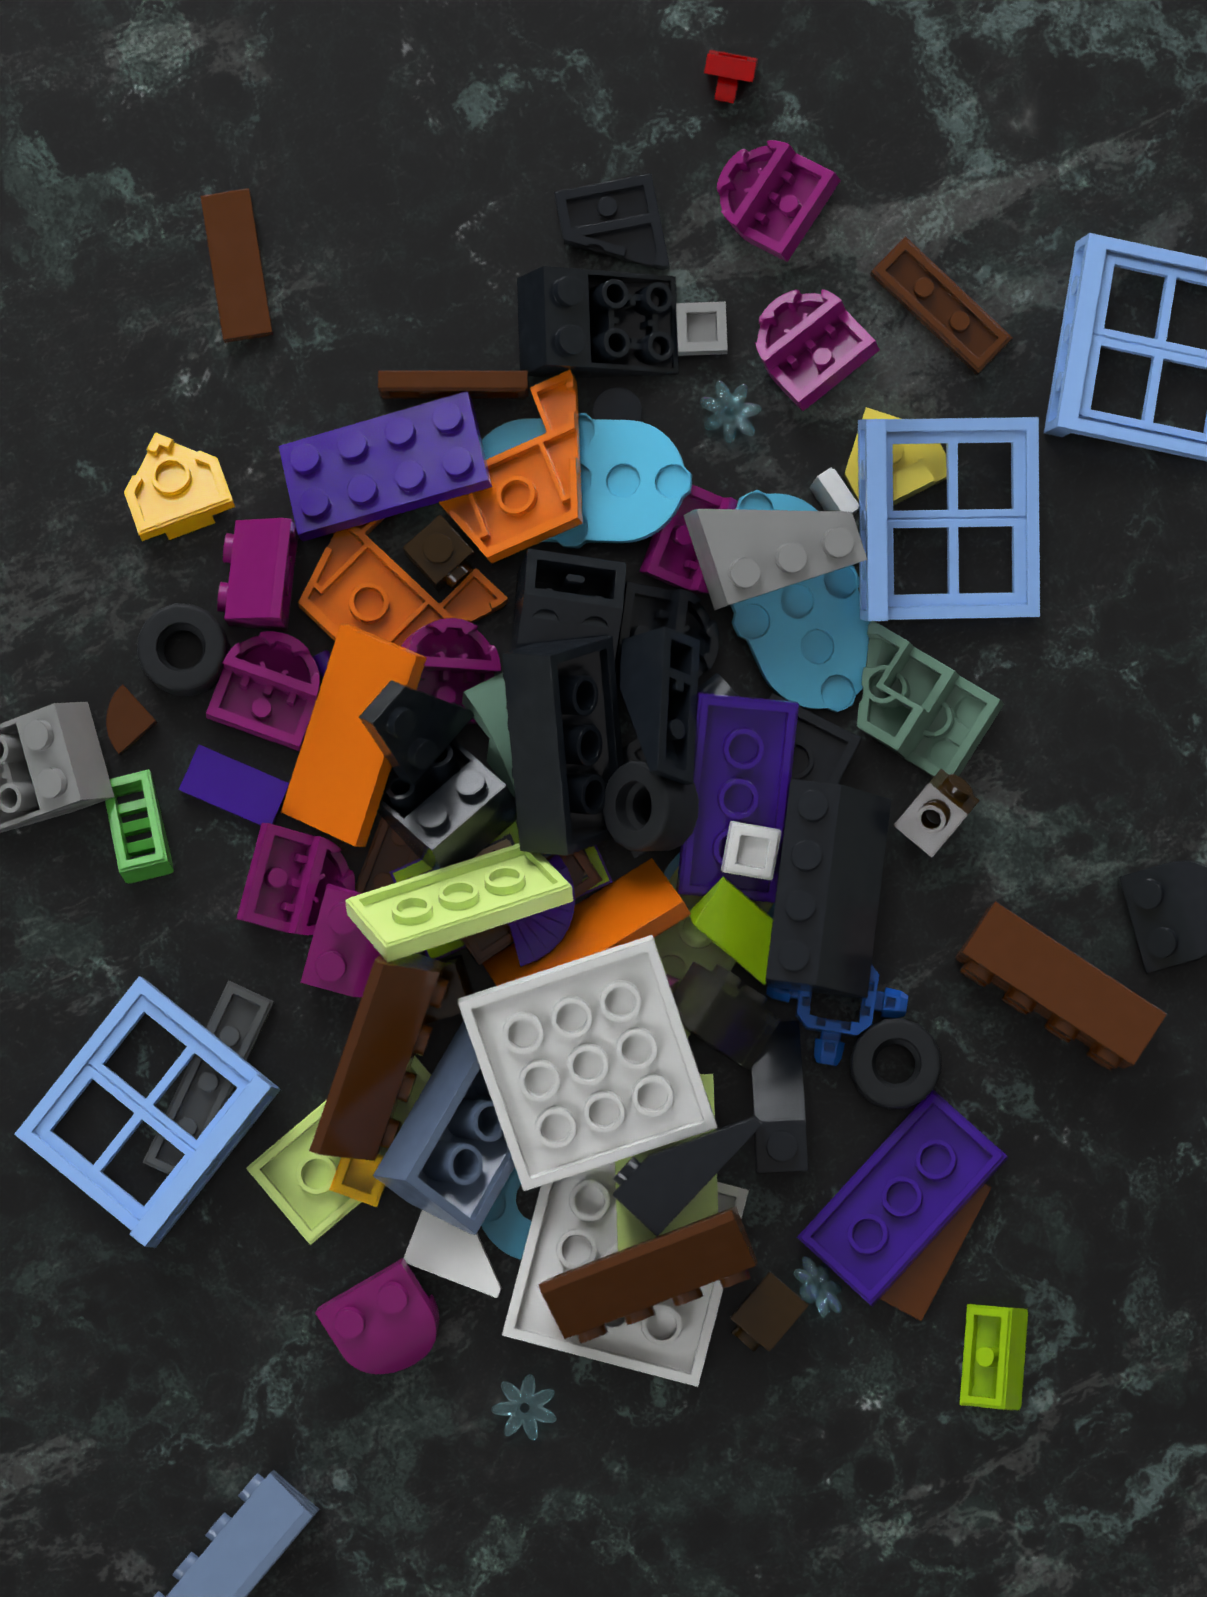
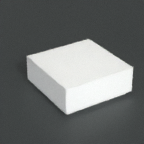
(833, 493)
(751, 850)

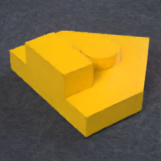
(176, 490)

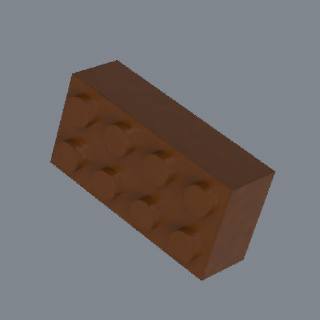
(1060, 987)

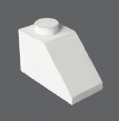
(452, 1255)

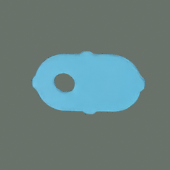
(628, 477)
(806, 633)

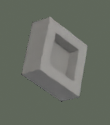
(701, 328)

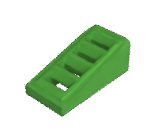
(146, 866)

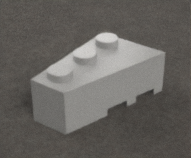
(769, 549)

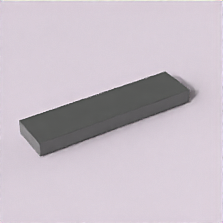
(203, 1090)

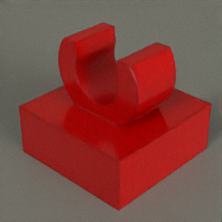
(730, 70)

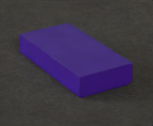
(234, 786)

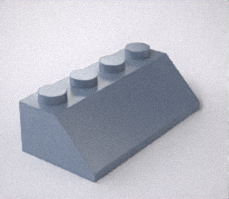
(451, 1145)
(247, 1543)

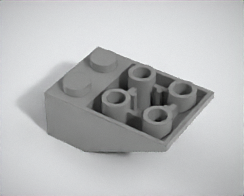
(50, 765)

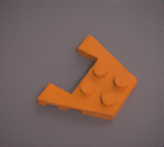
(533, 484)
(370, 591)

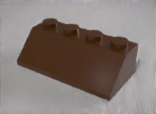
(379, 1057)
(648, 1274)

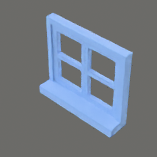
(1085, 334)
(879, 519)
(202, 1156)

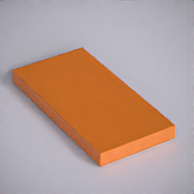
(339, 763)
(620, 913)

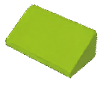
(735, 926)
(994, 1357)

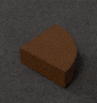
(126, 720)

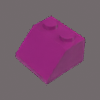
(260, 574)

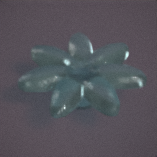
(725, 415)
(817, 1288)
(535, 1401)

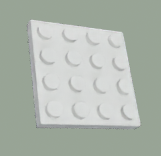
(587, 1063)
(578, 1225)

